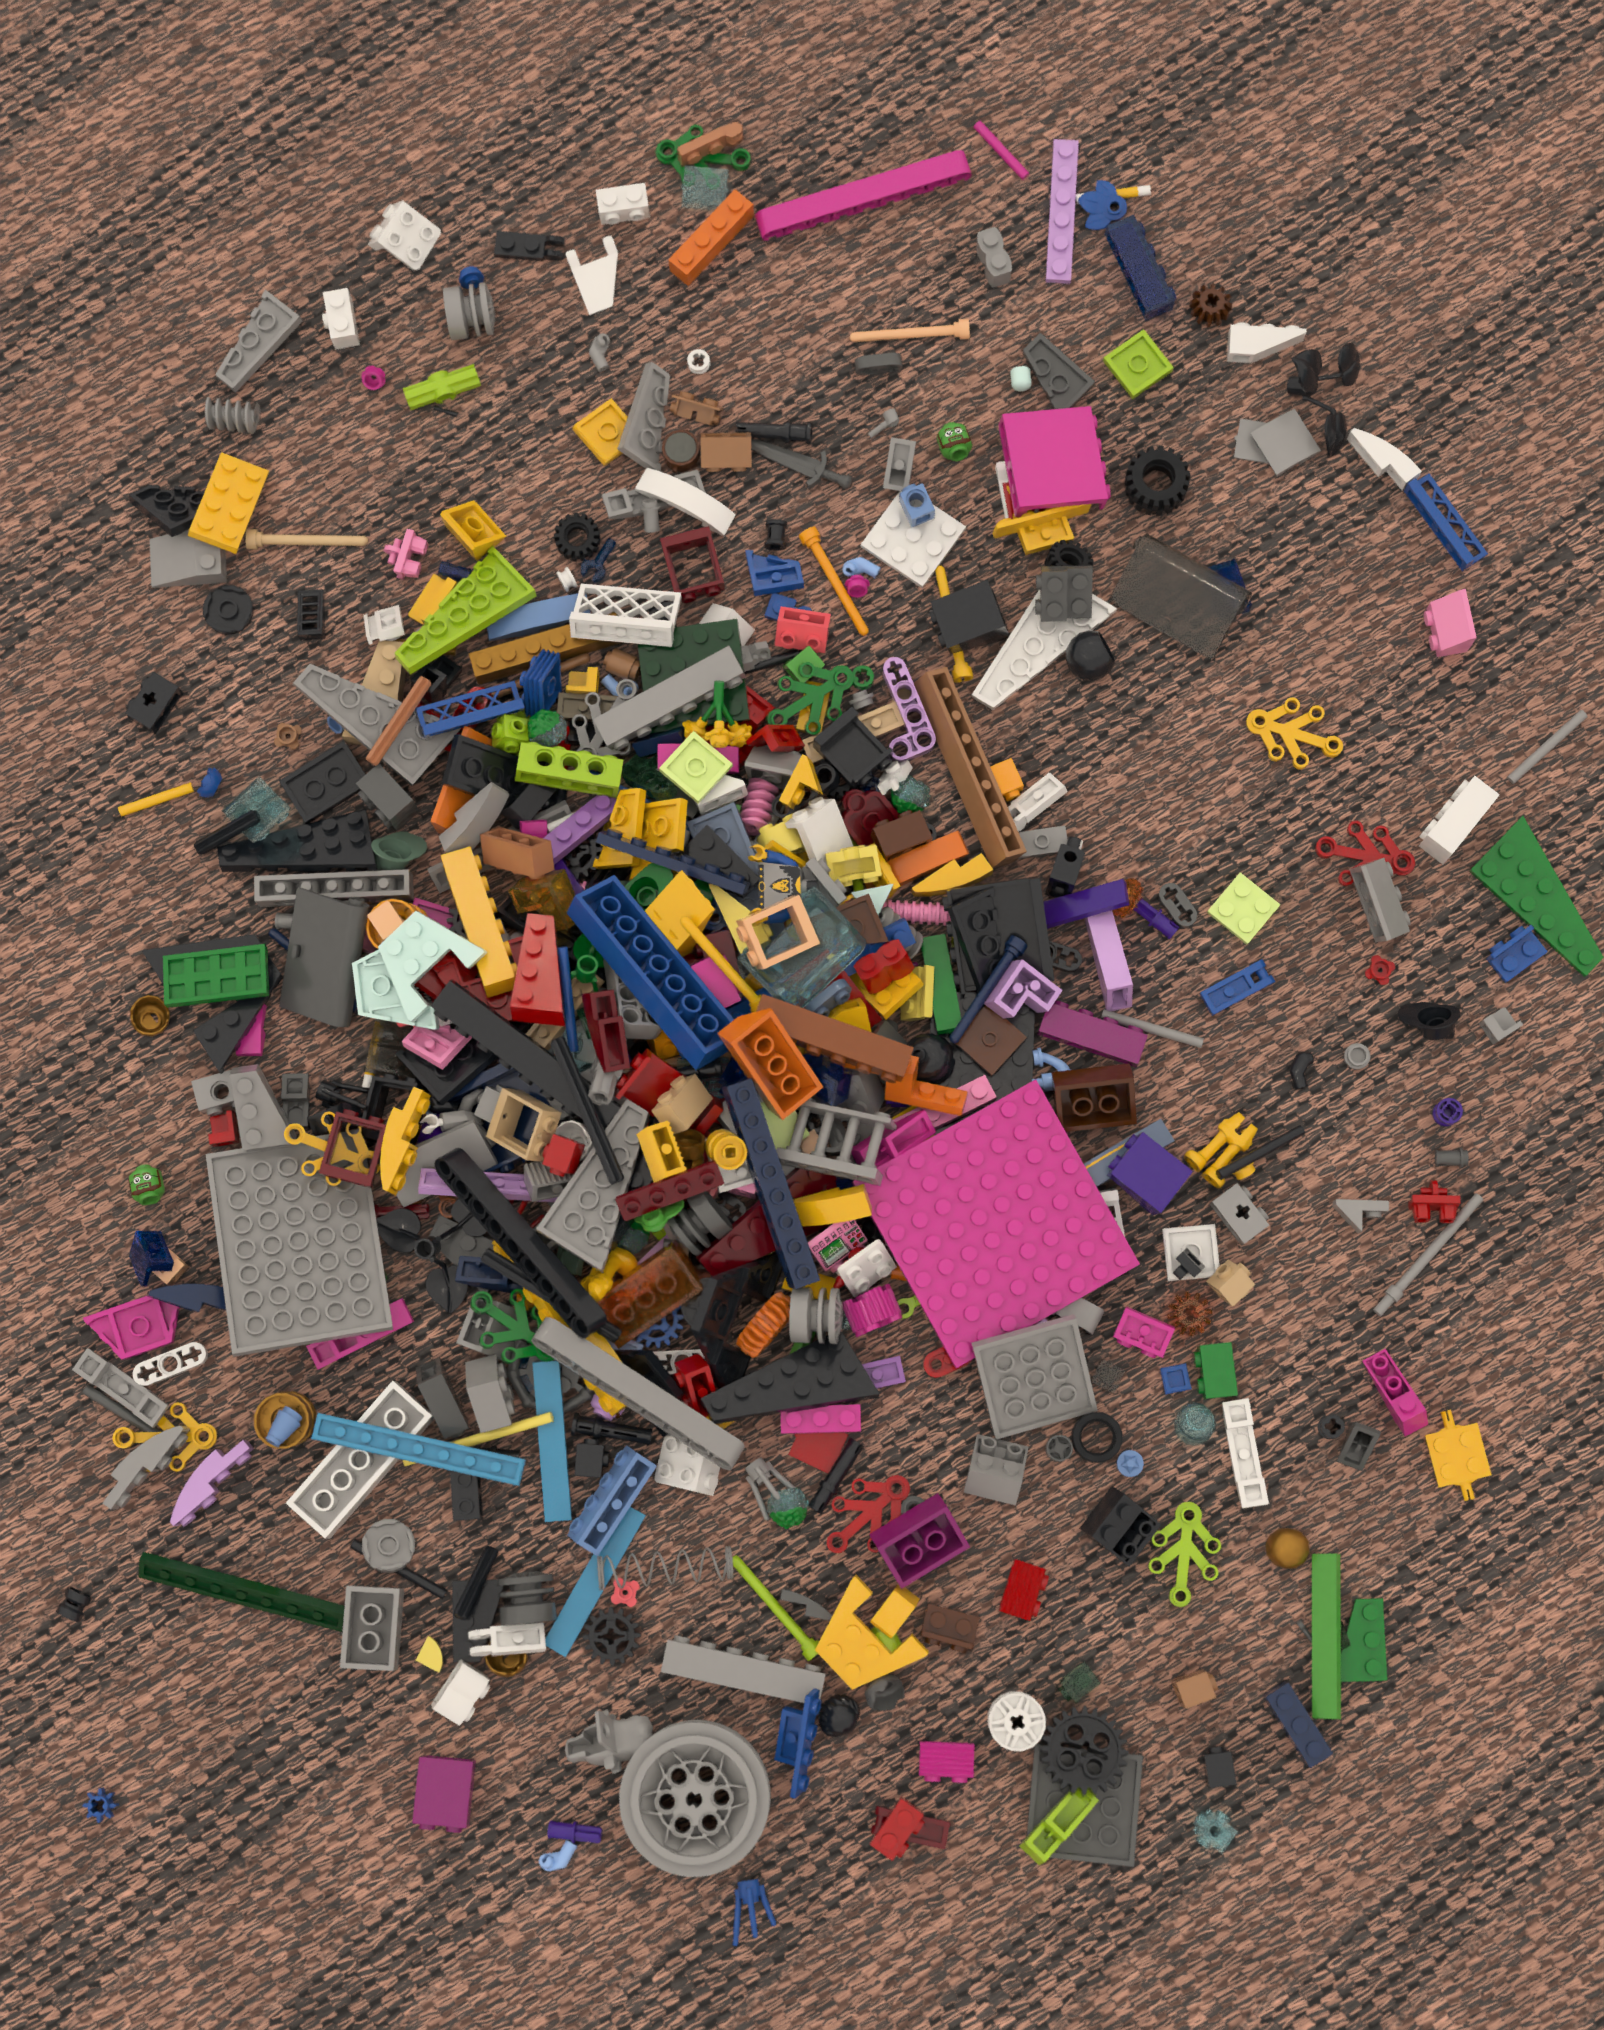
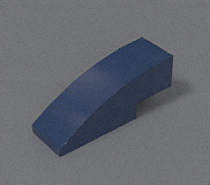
(190, 1296)

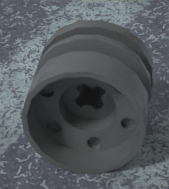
(699, 1220)
(526, 1599)

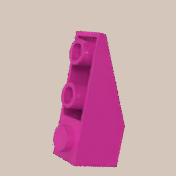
(1396, 1393)

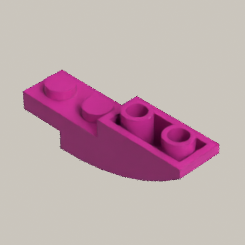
(330, 1351)

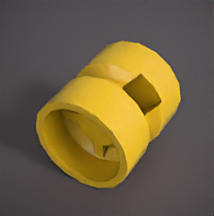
(726, 1149)

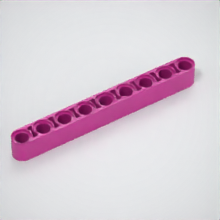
(862, 194)

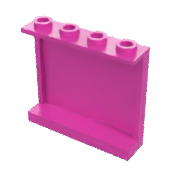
(1053, 459)

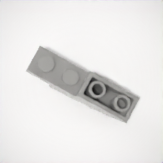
(150, 1455)

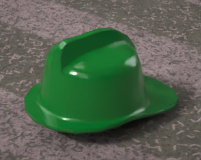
(649, 884)

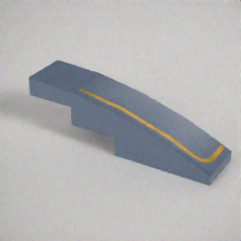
(1098, 1166)

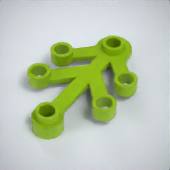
(1185, 1549)

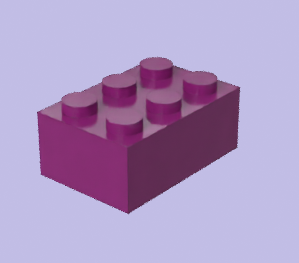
(919, 1540)

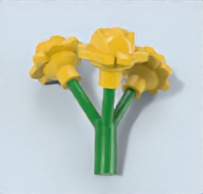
(719, 736)

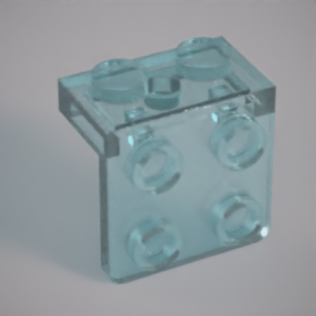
(265, 801)

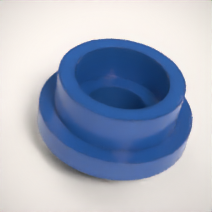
(470, 275)

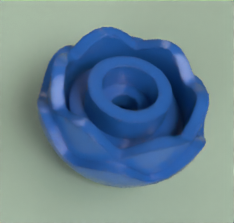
(210, 783)

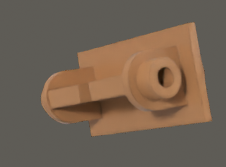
(705, 410)

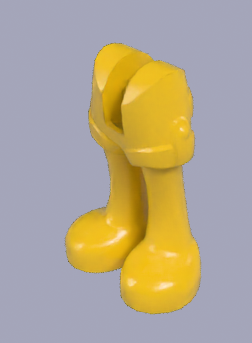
(1235, 1142)
(600, 1283)

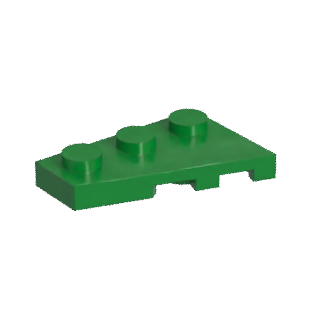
(1366, 1633)

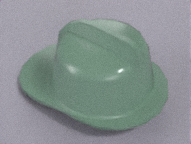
(397, 850)

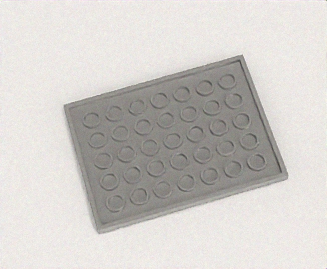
(294, 1250)

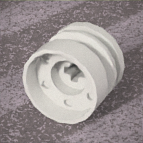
(1015, 1704)

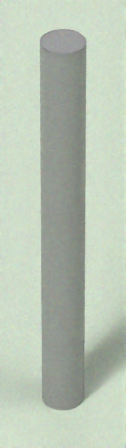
(1547, 746)
(1155, 1029)

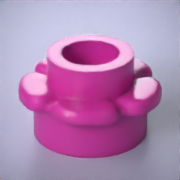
(371, 383)
(857, 586)

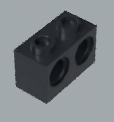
(466, 1496)

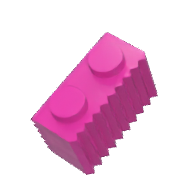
(946, 1760)

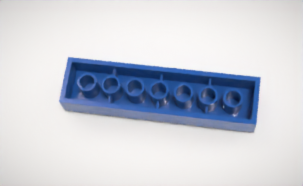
(652, 970)

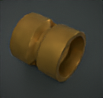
(691, 1147)

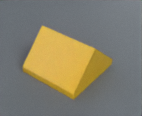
(472, 528)

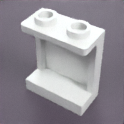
(820, 828)

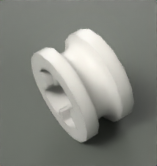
(706, 361)
(566, 579)

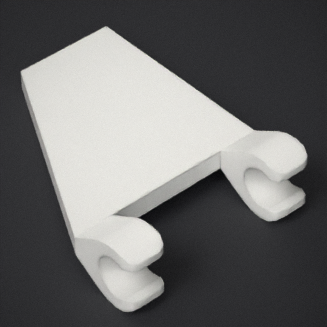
(596, 278)

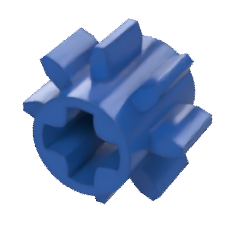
(107, 1806)

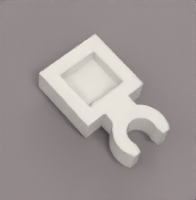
(893, 775)

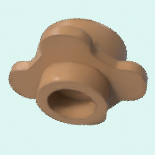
(284, 729)

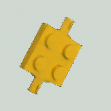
(1457, 1455)

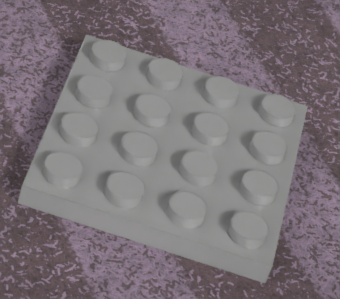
(1034, 1376)

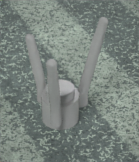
(760, 1472)

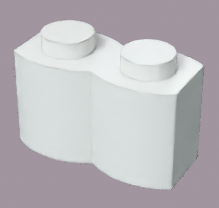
(460, 1693)

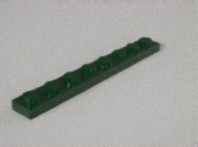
(241, 1591)

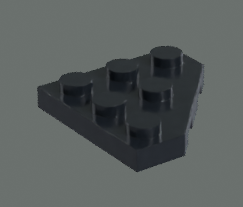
(168, 508)

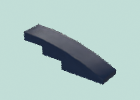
(478, 1274)

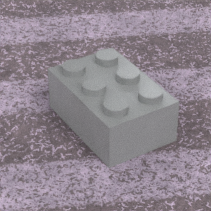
(372, 1628)

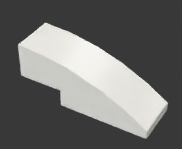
(1384, 457)

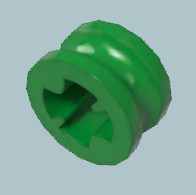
(870, 676)

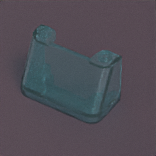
(809, 972)

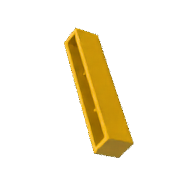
(479, 921)

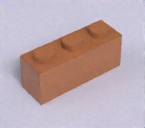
(517, 852)

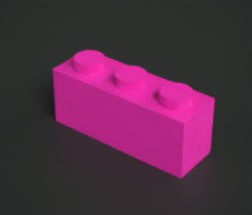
(822, 1420)

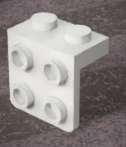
(405, 234)
(866, 1268)
(685, 1468)

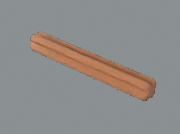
(398, 721)

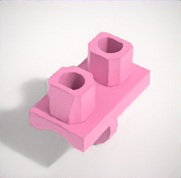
(410, 544)

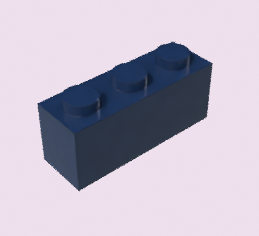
(1297, 1724)

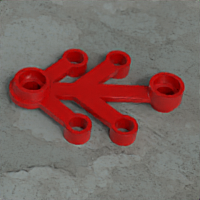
(1369, 853)
(871, 1509)

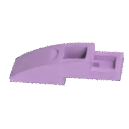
(200, 1490)

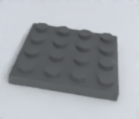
(1110, 1827)

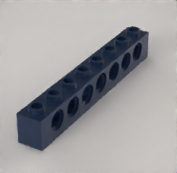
(770, 1183)

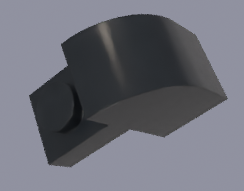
(441, 675)

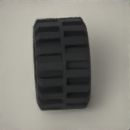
(1157, 461)

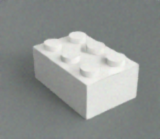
(1457, 819)

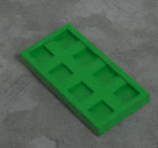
(215, 975)

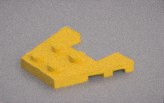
(855, 1650)

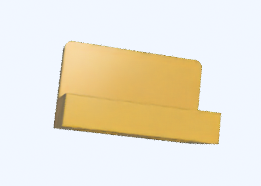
(431, 597)

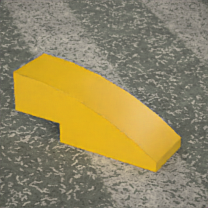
(954, 876)
(833, 1206)

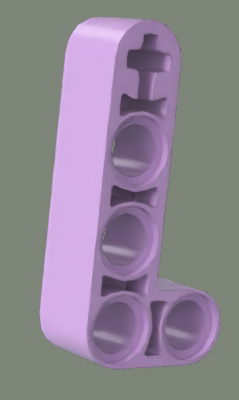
(906, 706)

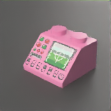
(835, 1244)

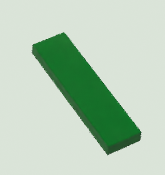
(945, 999)

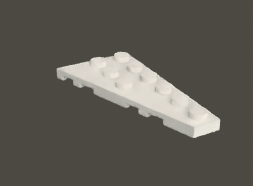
(1032, 649)

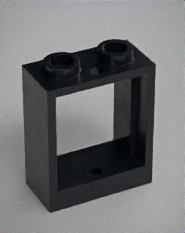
(377, 1099)

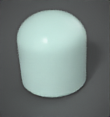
(1020, 378)

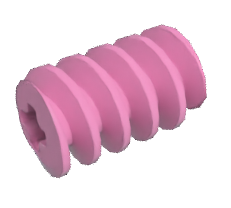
(758, 805)

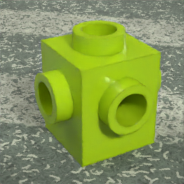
(509, 733)

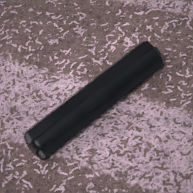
(227, 832)
(475, 1583)

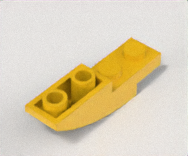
(396, 1150)

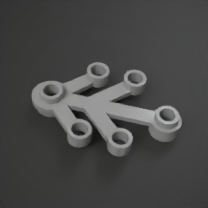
(594, 746)

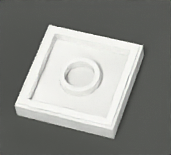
(1199, 1240)

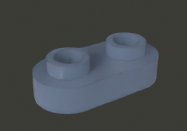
(828, 999)

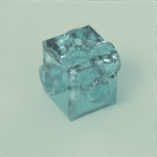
(1221, 1837)

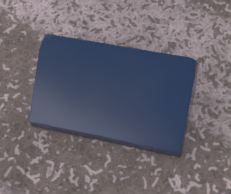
(649, 743)

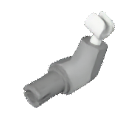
(452, 1119)

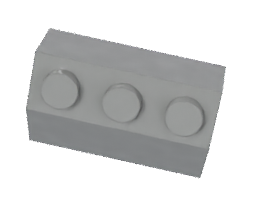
(1380, 900)

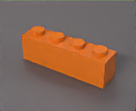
(711, 237)

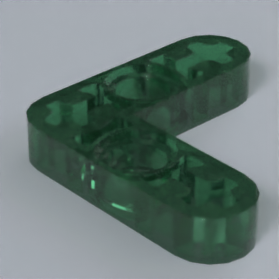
(646, 770)

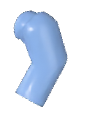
(559, 1859)

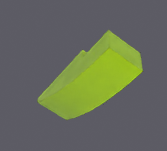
(1057, 1825)

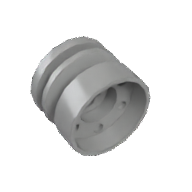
(468, 311)
(815, 1315)

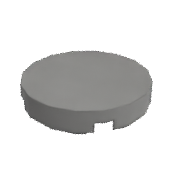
(388, 1545)

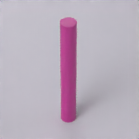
(1001, 150)

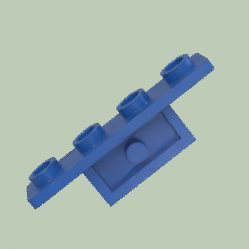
(795, 1739)

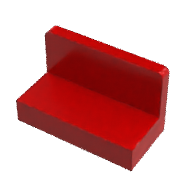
(778, 738)

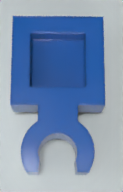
(777, 601)

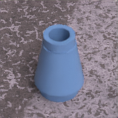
(283, 1426)

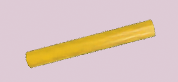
(156, 799)

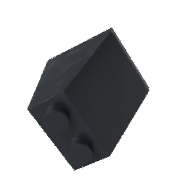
(969, 618)

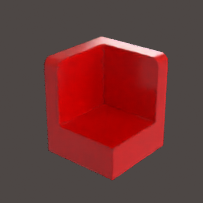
(224, 1129)

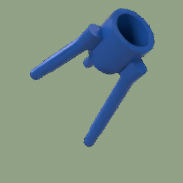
(749, 1892)

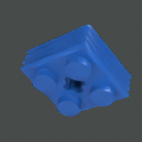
(541, 682)

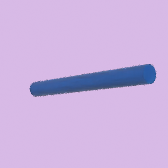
(567, 996)

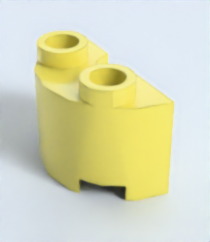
(786, 837)
(853, 864)

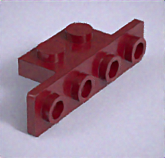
(669, 1190)

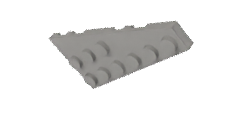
(367, 715)
(586, 1210)

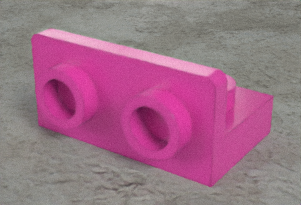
(1143, 1332)

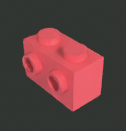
(801, 629)

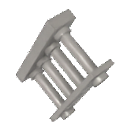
(842, 1166)

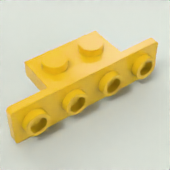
(1041, 529)

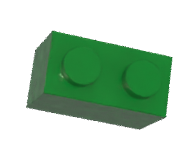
(1216, 1371)

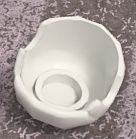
(577, 1132)

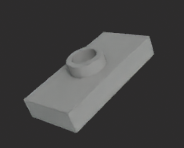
(1043, 841)

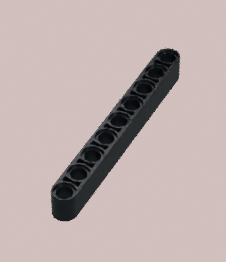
(520, 1243)

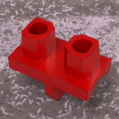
(1436, 1200)

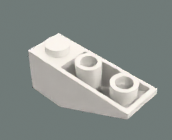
(1254, 343)

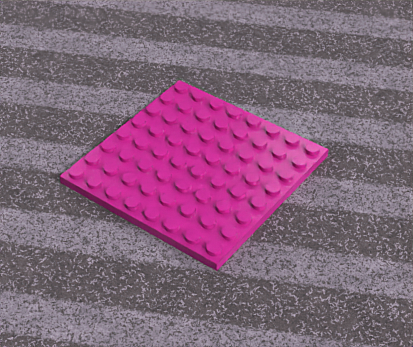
(997, 1222)

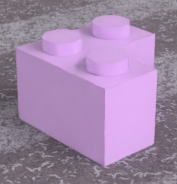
(1022, 985)

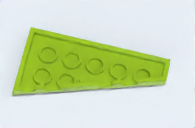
(469, 608)

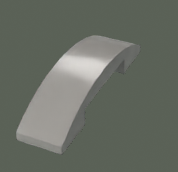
(627, 503)
(121, 1387)

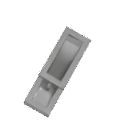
(474, 818)

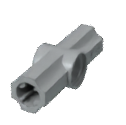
(602, 1083)

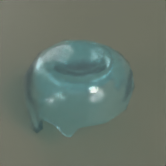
(1194, 1424)

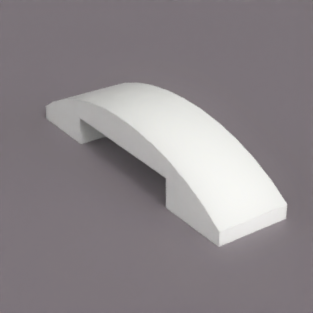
(687, 499)
(1244, 1453)

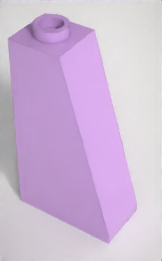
(1110, 961)

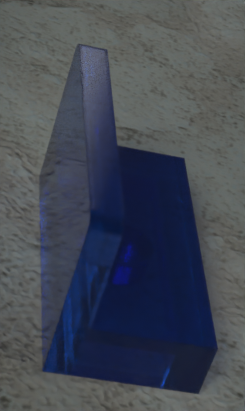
(149, 1254)

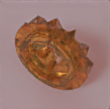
(1134, 895)

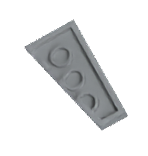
(265, 332)
(646, 420)

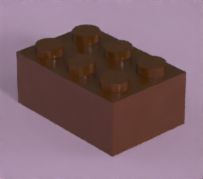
(1094, 1097)

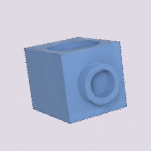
(920, 514)

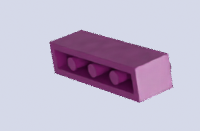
(1093, 1034)

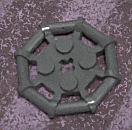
(568, 1378)

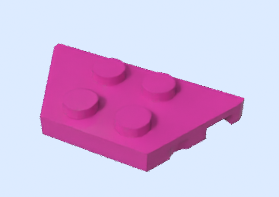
(136, 1326)

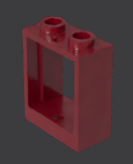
(687, 541)
(346, 1175)

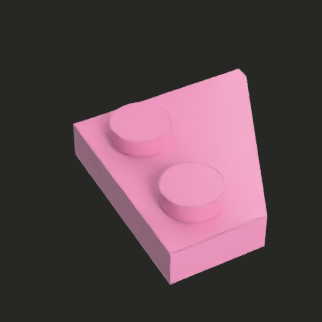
(435, 1045)

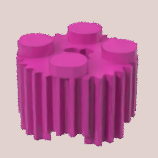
(872, 1310)

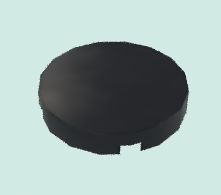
(229, 618)

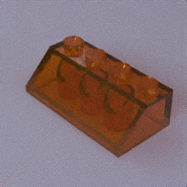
(650, 1292)

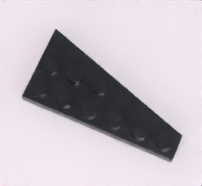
(315, 846)
(796, 1382)

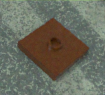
(990, 1040)

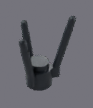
(331, 1093)

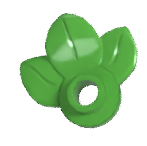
(656, 1220)

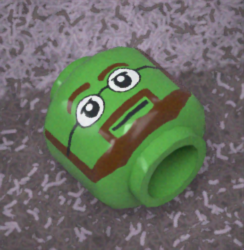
(954, 441)
(146, 1185)

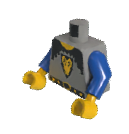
(777, 881)

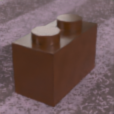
(900, 834)

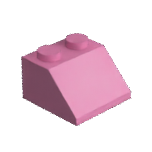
(1450, 624)

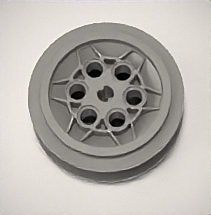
(735, 1769)

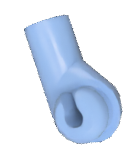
(860, 565)
(611, 684)

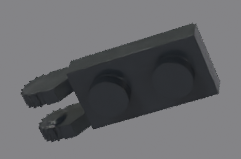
(527, 246)

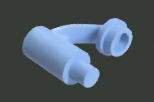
(1046, 1079)

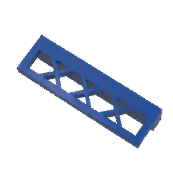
(1441, 525)
(471, 718)

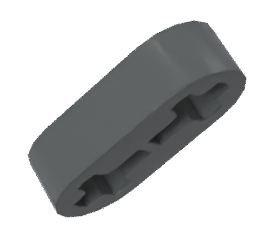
(878, 363)
(1182, 901)

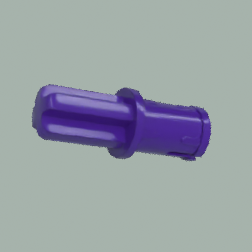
(1156, 919)
(574, 1832)

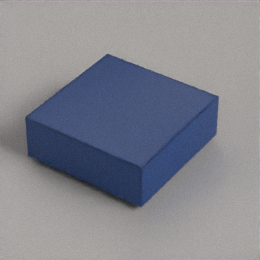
(1175, 1378)

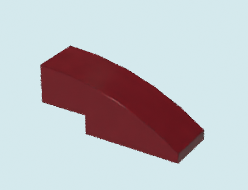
(606, 1030)

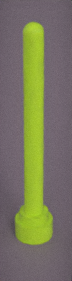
(808, 1644)

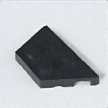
(650, 1367)

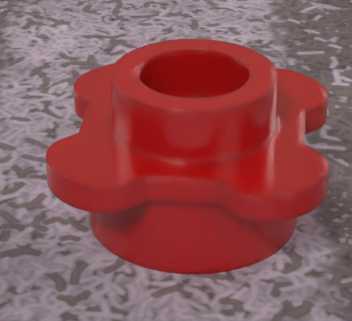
(1386, 966)

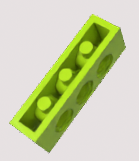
(557, 776)

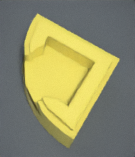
(431, 1655)

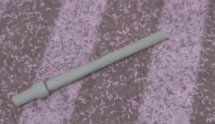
(1395, 1292)

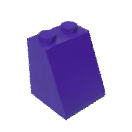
(1148, 1173)

